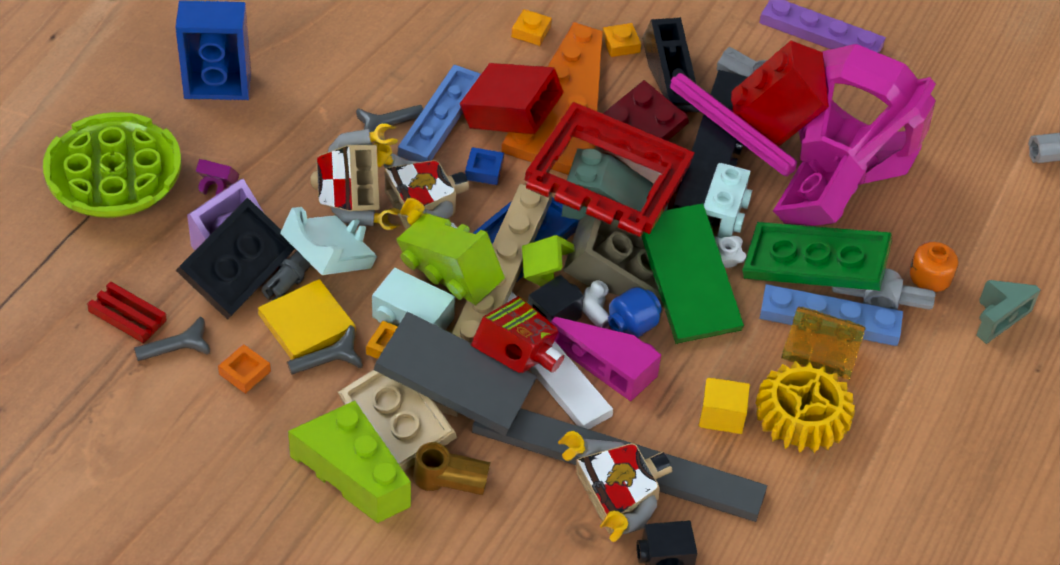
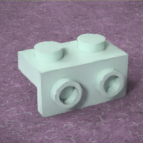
(727, 196)

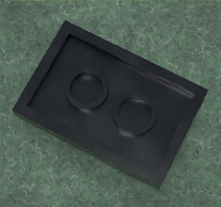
(236, 258)

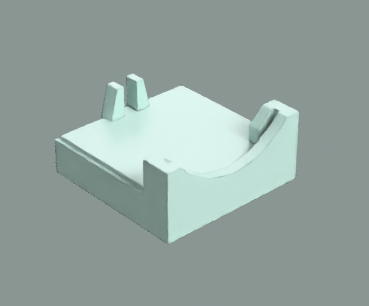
(328, 242)

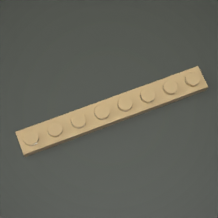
(516, 230)

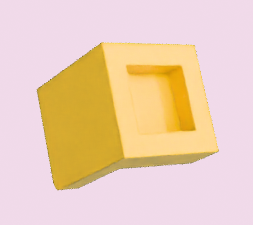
(724, 405)

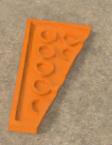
(579, 72)

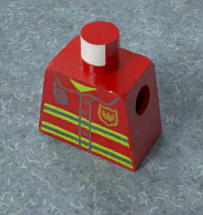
(518, 337)

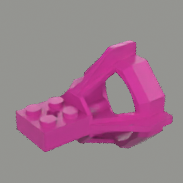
(845, 152)

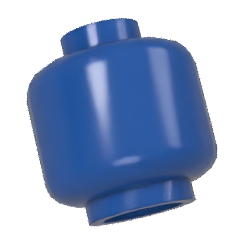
(634, 312)

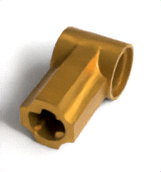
(450, 471)

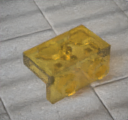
(823, 342)

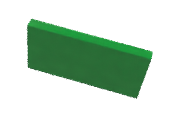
(818, 256)
(691, 275)

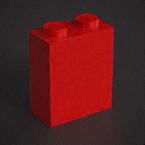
(512, 98)

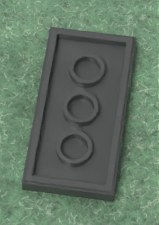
(454, 373)

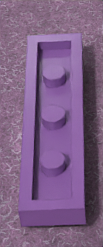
(817, 27)

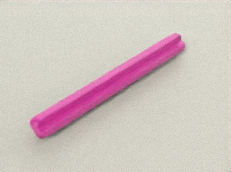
(733, 125)

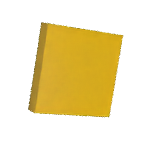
(305, 319)

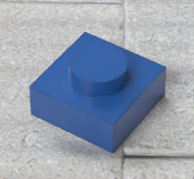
(484, 166)

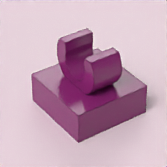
(215, 174)

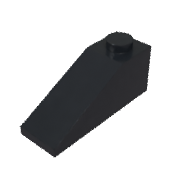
(668, 55)

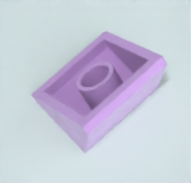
(214, 212)

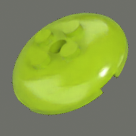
(112, 165)

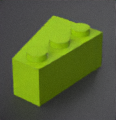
(452, 257)
(354, 460)

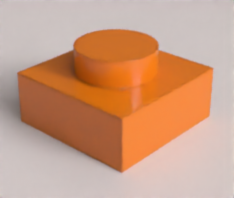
(244, 368)

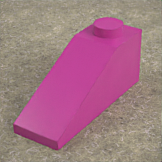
(609, 355)

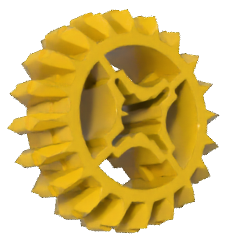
(818, 423)

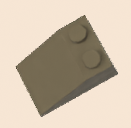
(611, 257)

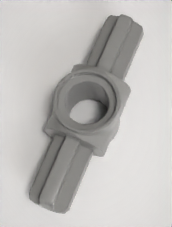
(893, 293)

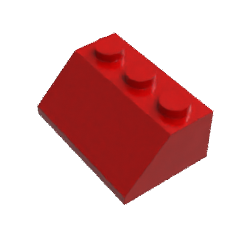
(783, 92)

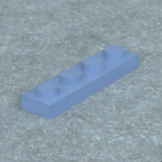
(438, 116)
(881, 323)

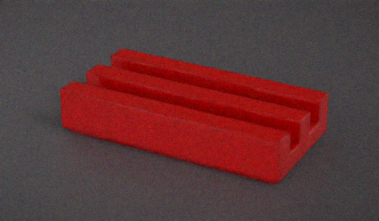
(131, 308)

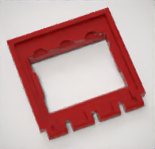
(623, 141)

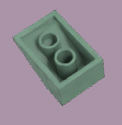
(608, 178)

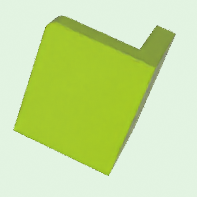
(544, 258)

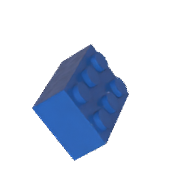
(213, 50)

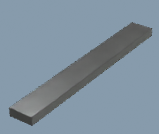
(686, 481)

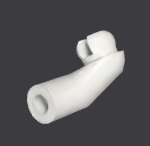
(593, 304)

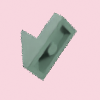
(1004, 306)

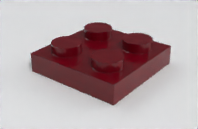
(649, 112)

